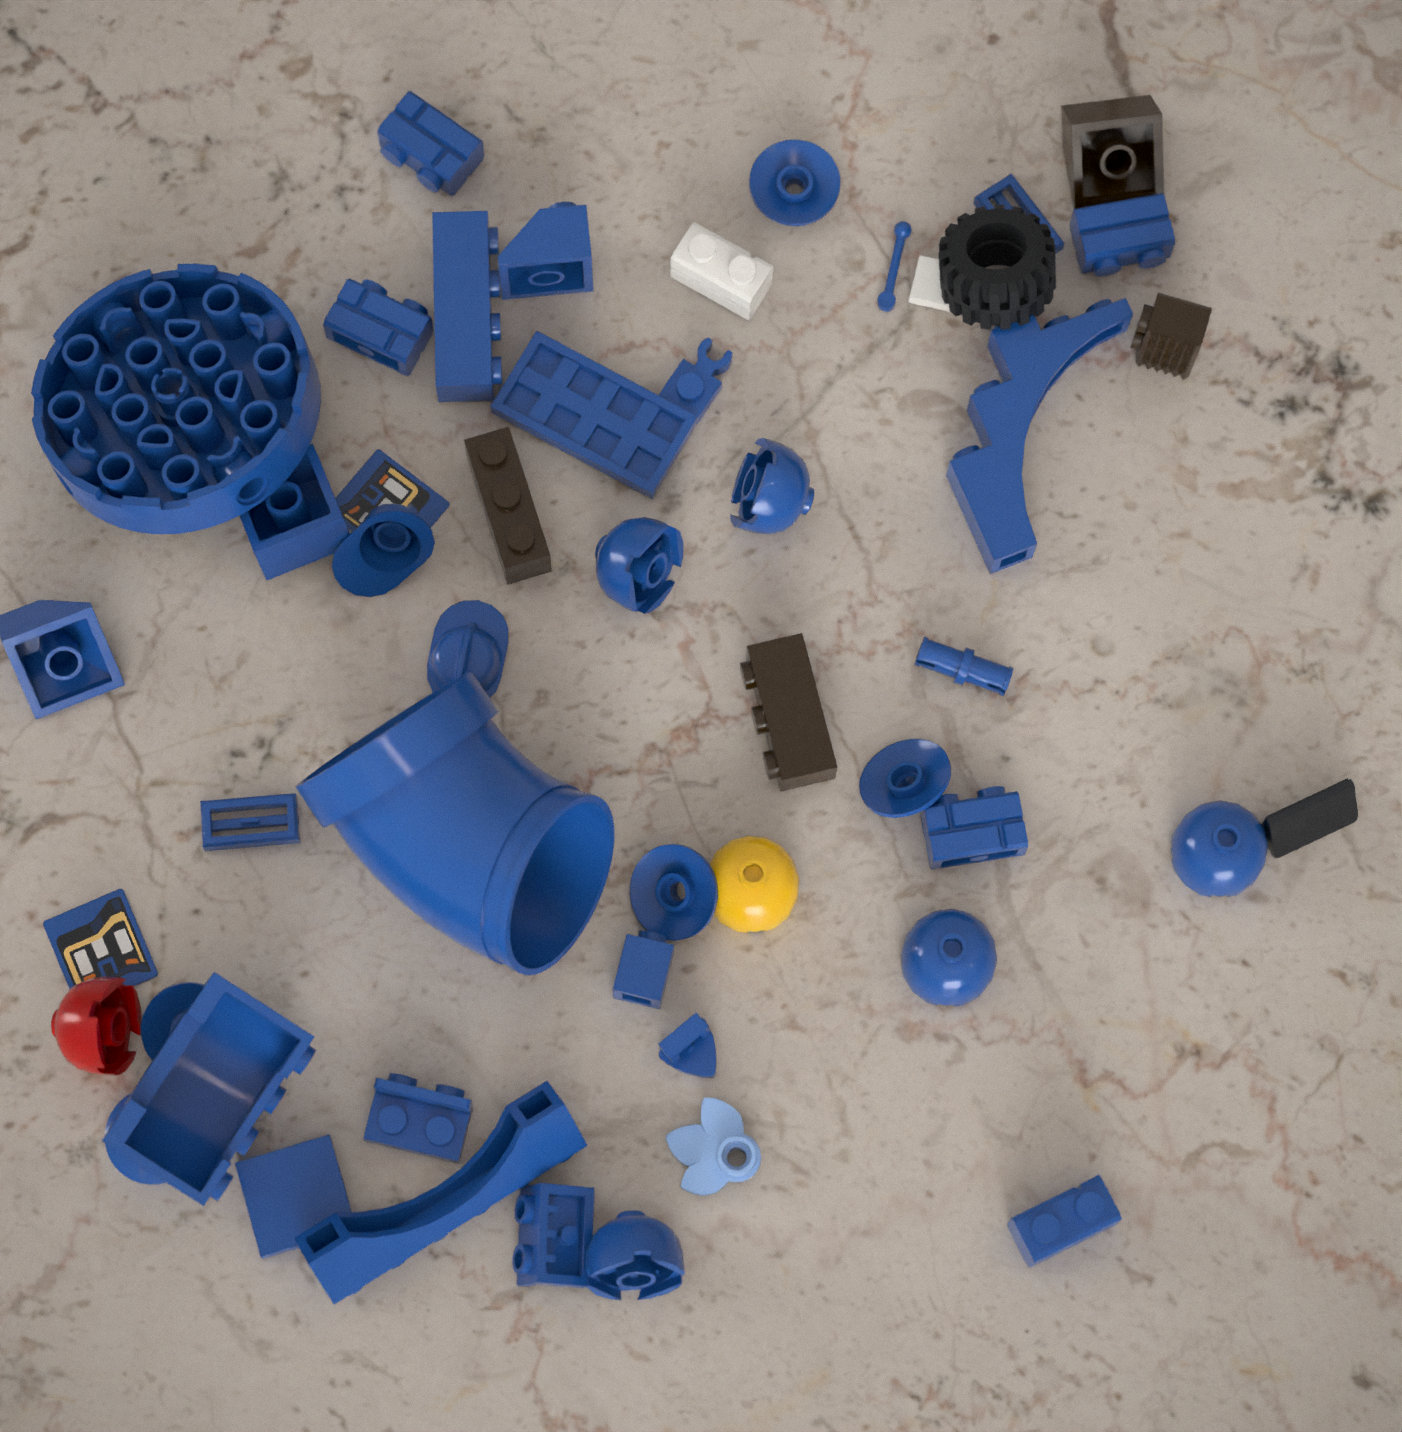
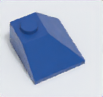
(58, 654)

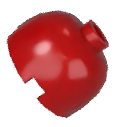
(96, 1025)

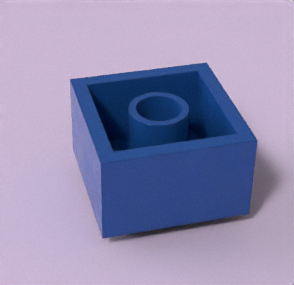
(296, 521)

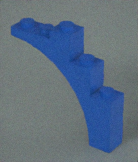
(1029, 363)

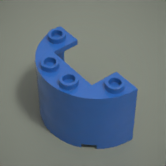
(209, 1089)

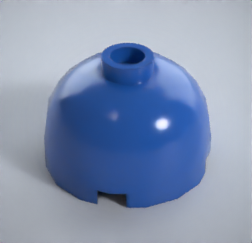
(771, 489)
(637, 561)
(1219, 849)
(948, 957)
(634, 1255)

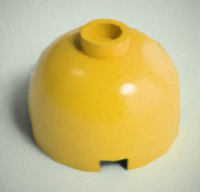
(754, 884)

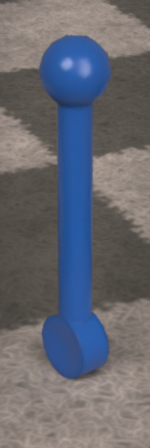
(886, 299)

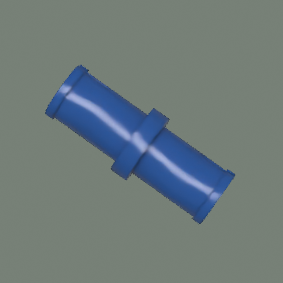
(963, 666)

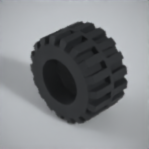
(992, 239)

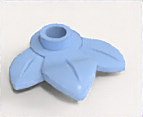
(706, 1149)

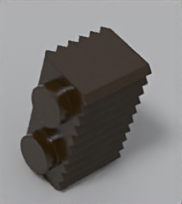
(1170, 334)

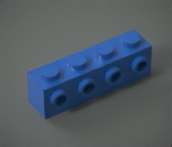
(464, 306)

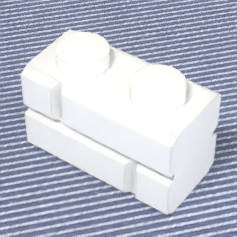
(721, 271)

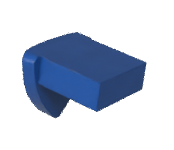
(690, 1048)

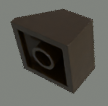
(1113, 150)

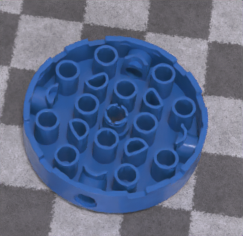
(176, 399)

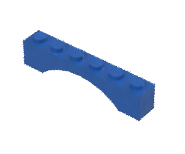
(361, 1246)

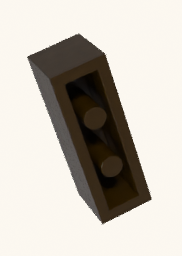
(508, 505)
(788, 712)

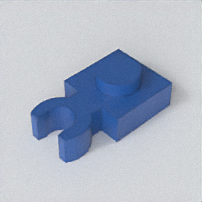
(694, 385)

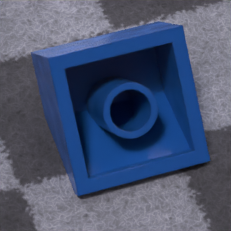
(549, 255)

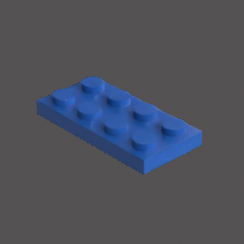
(594, 414)

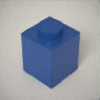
(643, 969)

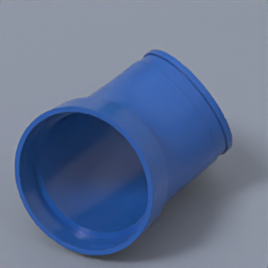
(469, 829)

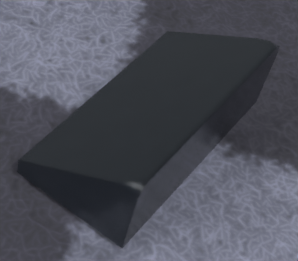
(1311, 818)

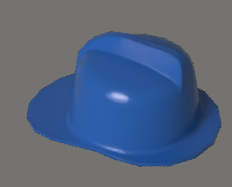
(382, 550)
(465, 640)

